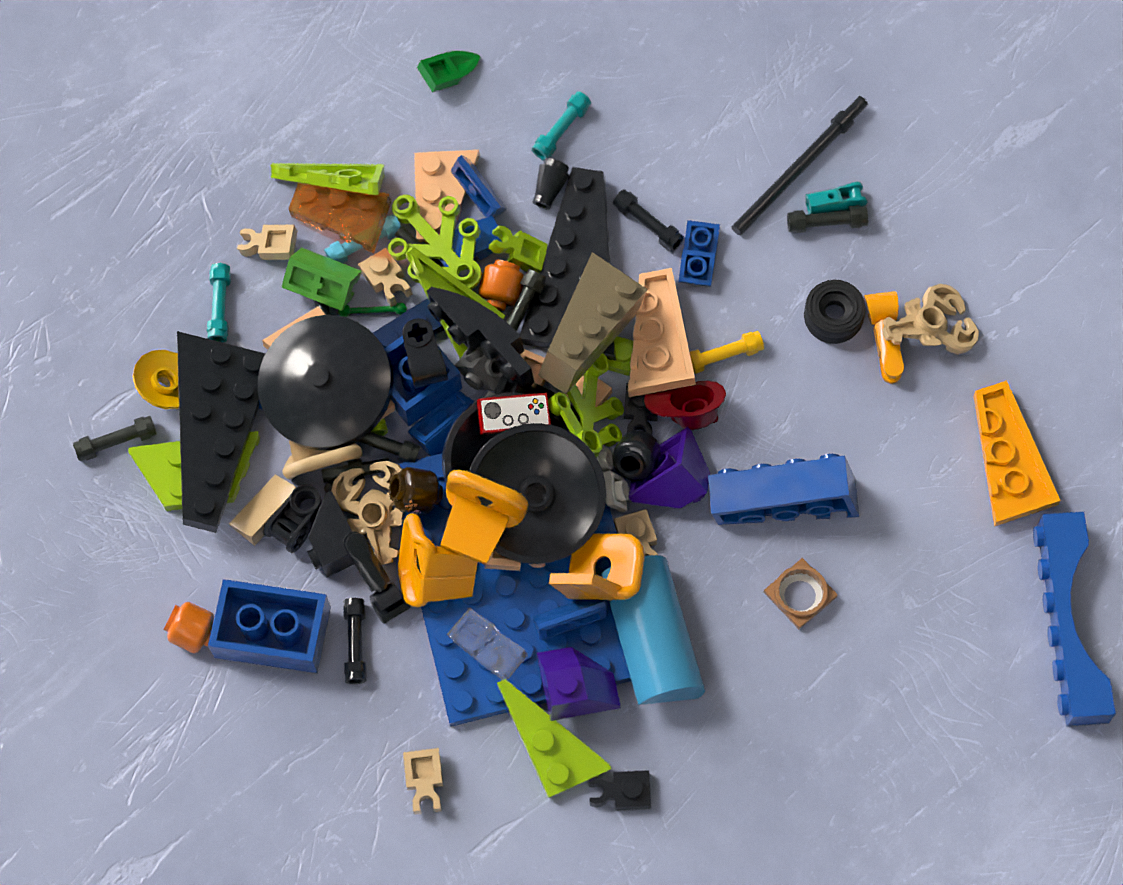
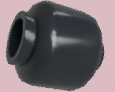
(636, 455)

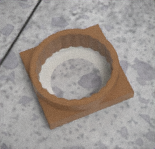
(800, 572)

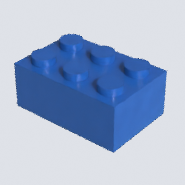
(269, 626)

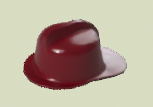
(690, 405)

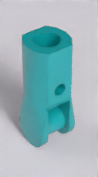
(831, 200)

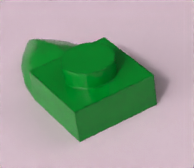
(447, 68)

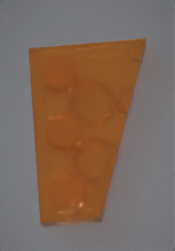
(346, 213)

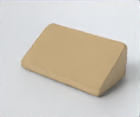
(254, 516)

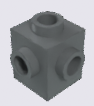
(479, 370)

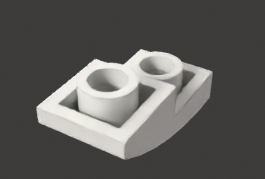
(616, 487)

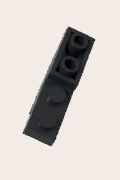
(479, 326)

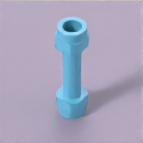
(340, 251)

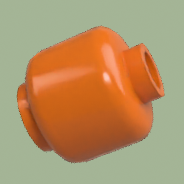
(501, 284)
(189, 627)

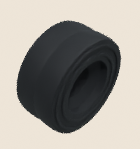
(834, 293)

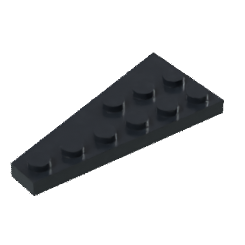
(575, 235)
(215, 422)

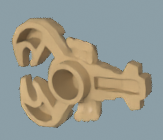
(930, 324)
(374, 508)

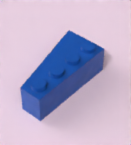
(784, 491)

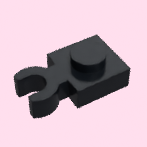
(638, 413)
(628, 790)

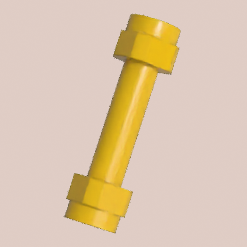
(749, 343)

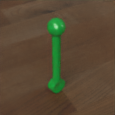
(399, 309)

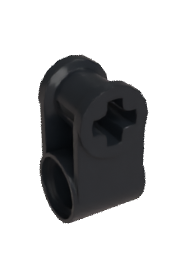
(423, 357)
(290, 522)

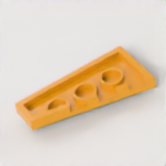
(1012, 462)

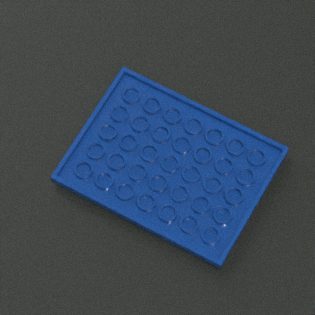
(509, 602)

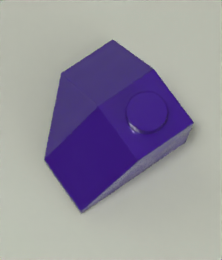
(678, 476)
(576, 684)

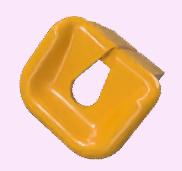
(472, 527)
(442, 574)
(624, 576)

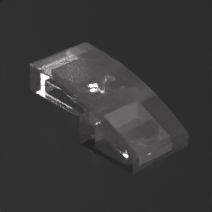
(487, 644)

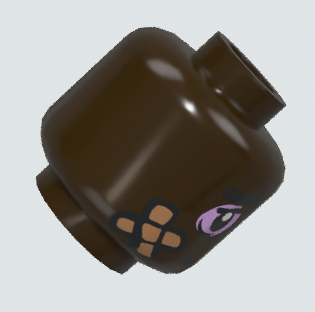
(415, 490)

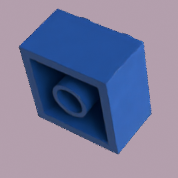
(415, 403)

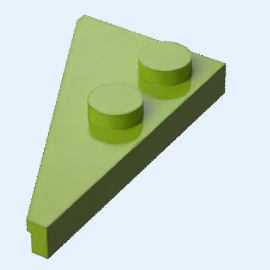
(349, 177)
(433, 275)
(554, 751)

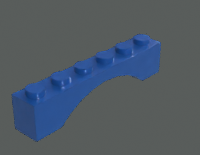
(1085, 689)

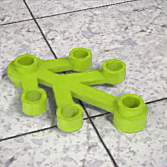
(439, 246)
(589, 414)

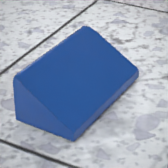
(477, 187)
(434, 427)
(569, 617)

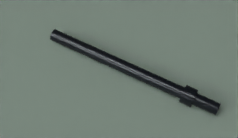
(839, 124)

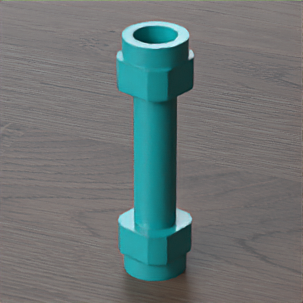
(576, 106)
(220, 278)

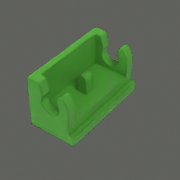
(320, 278)

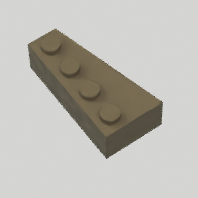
(594, 318)

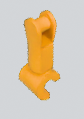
(880, 307)

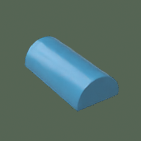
(657, 638)

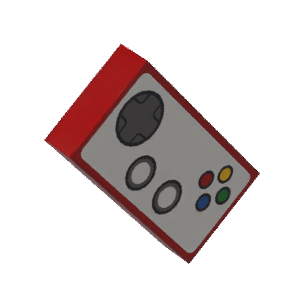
(505, 412)

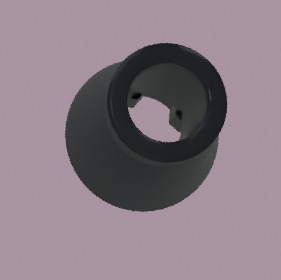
(550, 181)

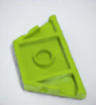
(162, 469)

